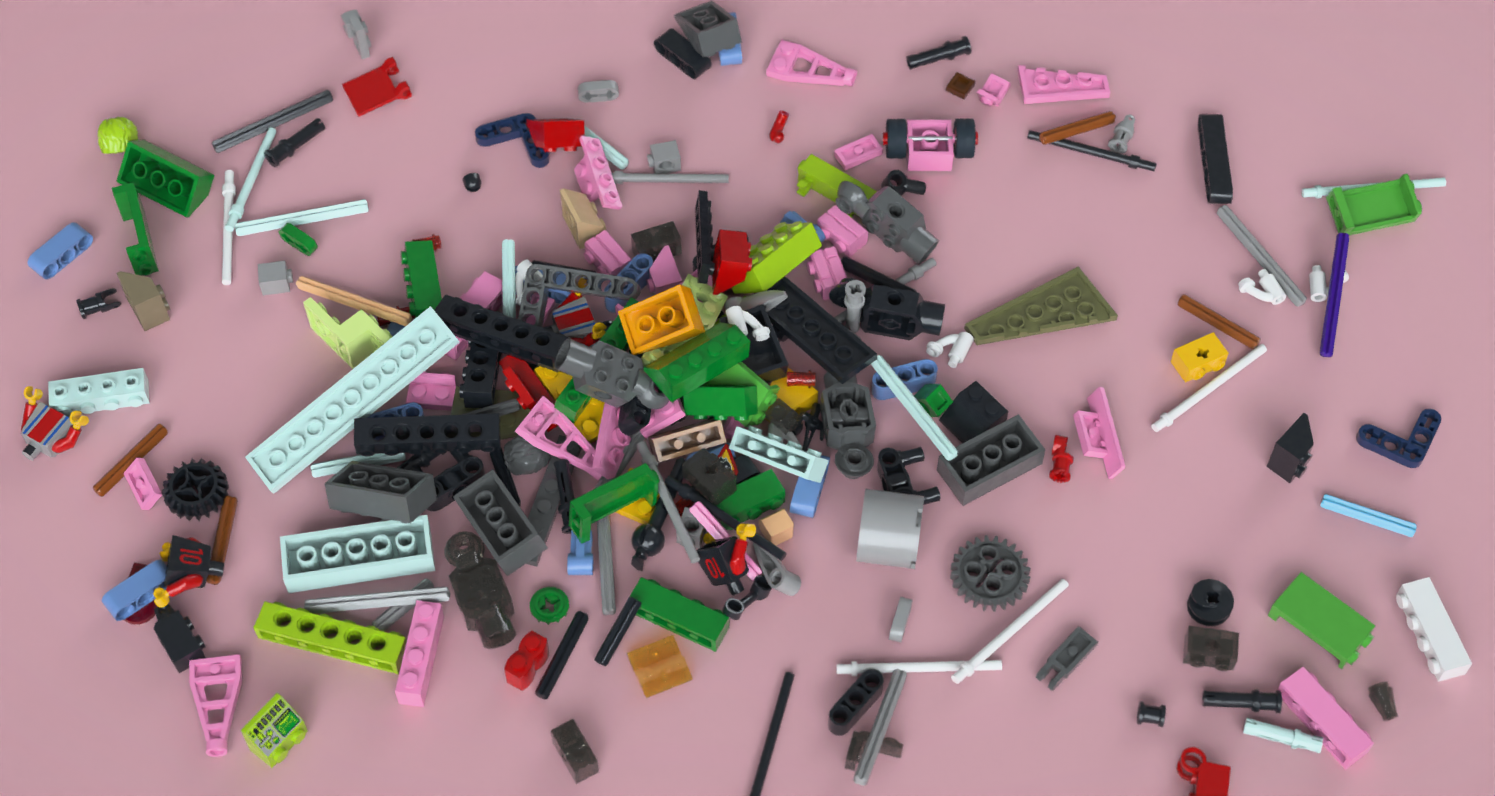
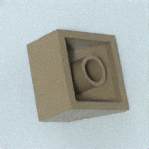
(145, 299)

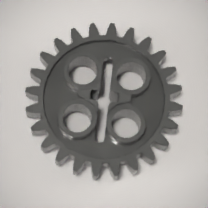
(1007, 585)

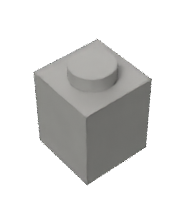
(274, 277)

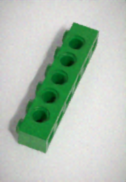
(572, 402)

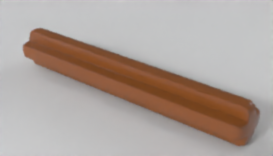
(1077, 127)
(1219, 321)
(143, 447)
(223, 534)

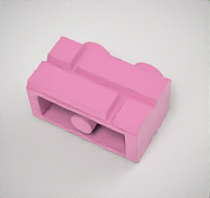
(842, 231)
(605, 254)
(826, 269)

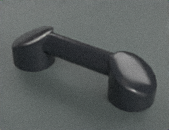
(759, 590)

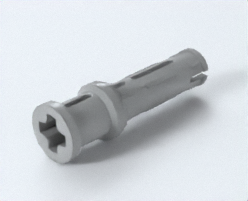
(854, 301)

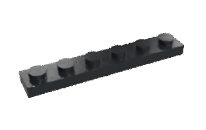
(703, 237)

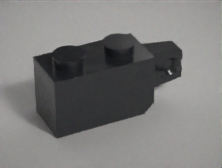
(176, 637)

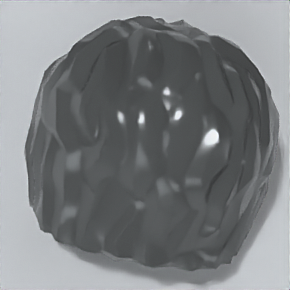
(523, 457)

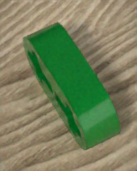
(298, 239)

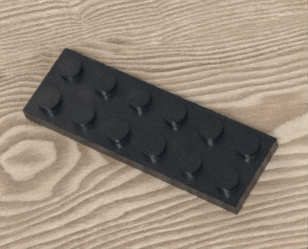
(819, 333)

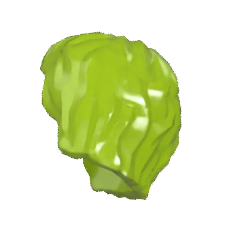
(115, 133)

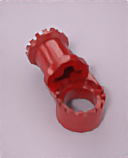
(1061, 460)

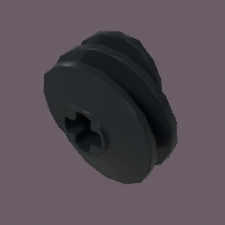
(1209, 592)

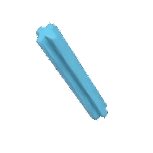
(1368, 515)

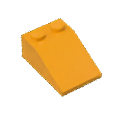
(661, 320)

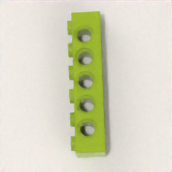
(340, 647)

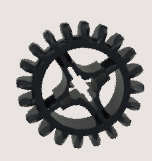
(182, 497)

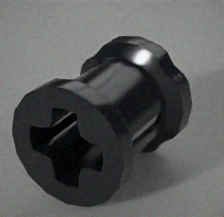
(1151, 714)

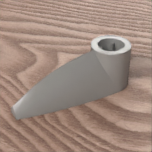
(767, 298)
(776, 573)

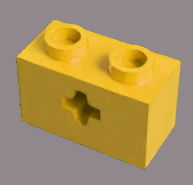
(1199, 357)

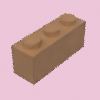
(687, 439)

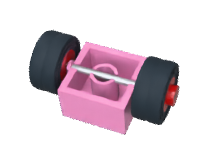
(930, 142)

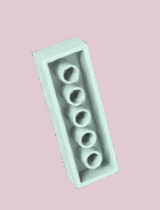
(356, 554)

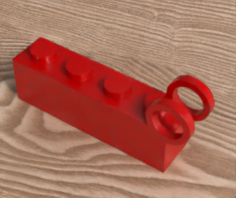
(1207, 778)

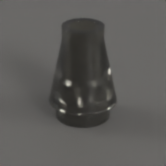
(1383, 699)

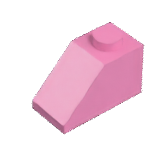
(663, 272)

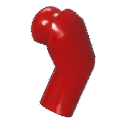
(778, 126)

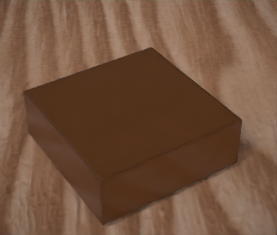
(960, 85)

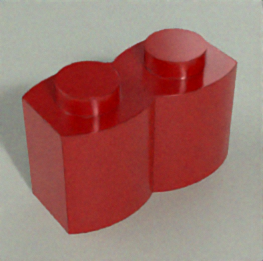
(530, 657)

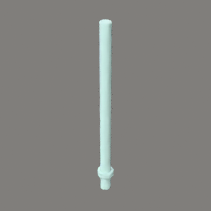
(1319, 191)

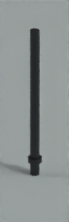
(772, 734)

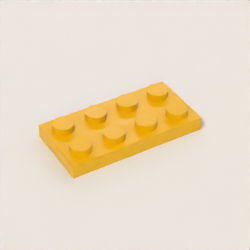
(590, 419)

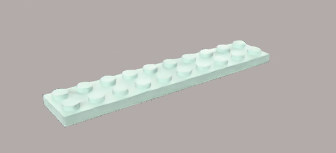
(352, 397)

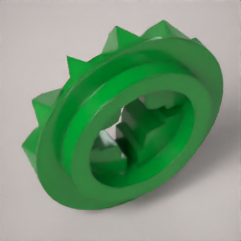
(553, 596)

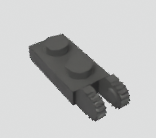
(1068, 656)

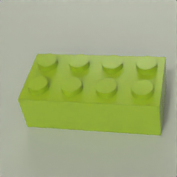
(778, 255)

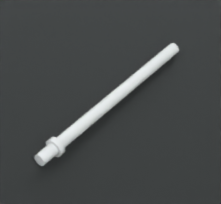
(1166, 419)
(942, 666)
(967, 668)

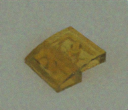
(659, 666)

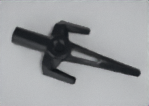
(811, 423)

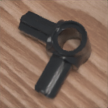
(903, 184)

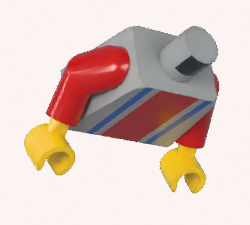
(576, 320)
(48, 429)

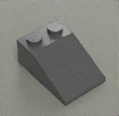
(709, 28)

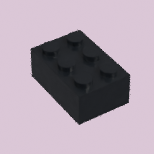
(765, 356)

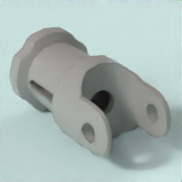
(1122, 134)

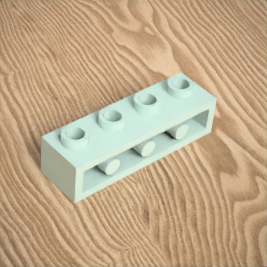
(99, 392)
(778, 454)

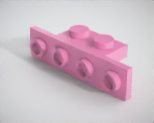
(595, 175)
(1098, 433)

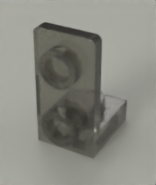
(858, 741)

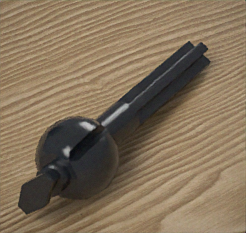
(649, 538)

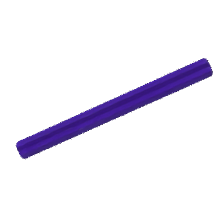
(1334, 295)

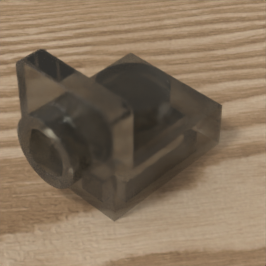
(782, 416)

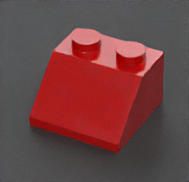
(556, 133)
(730, 260)

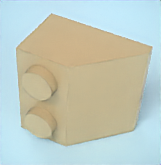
(580, 216)

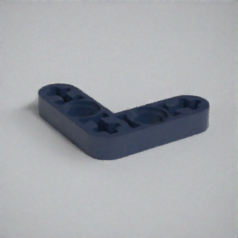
(519, 129)
(1409, 446)

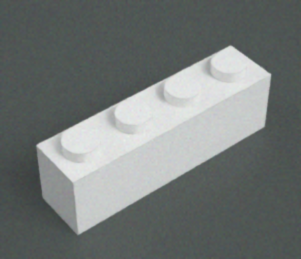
(1433, 629)

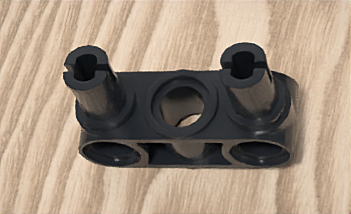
(895, 476)
(455, 478)

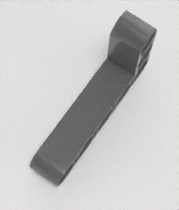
(570, 285)

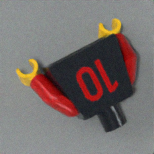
(725, 558)
(186, 567)

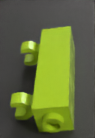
(825, 179)

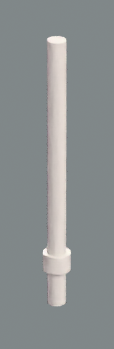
(228, 192)

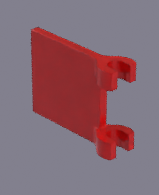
(376, 88)

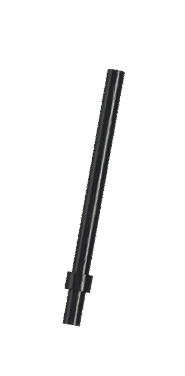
(1132, 161)
(688, 493)

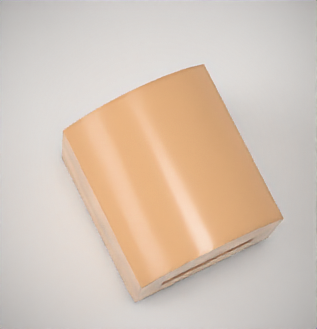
(777, 527)

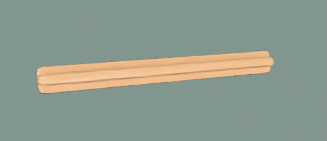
(354, 301)

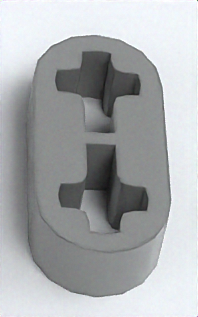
(598, 91)
(900, 619)

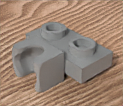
(357, 29)

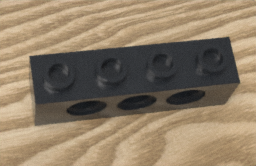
(480, 376)

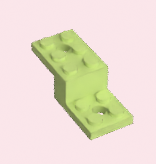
(708, 312)
(352, 339)

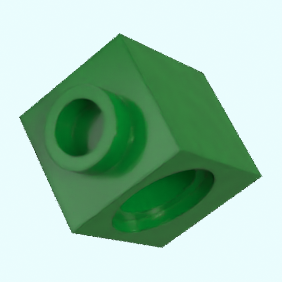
(933, 399)

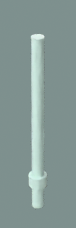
(237, 209)

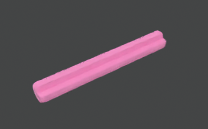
(718, 532)

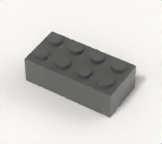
(991, 460)
(381, 491)
(500, 522)

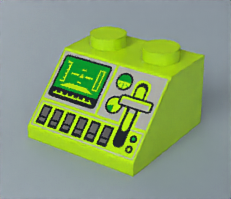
(274, 731)

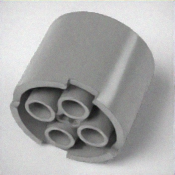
(890, 528)

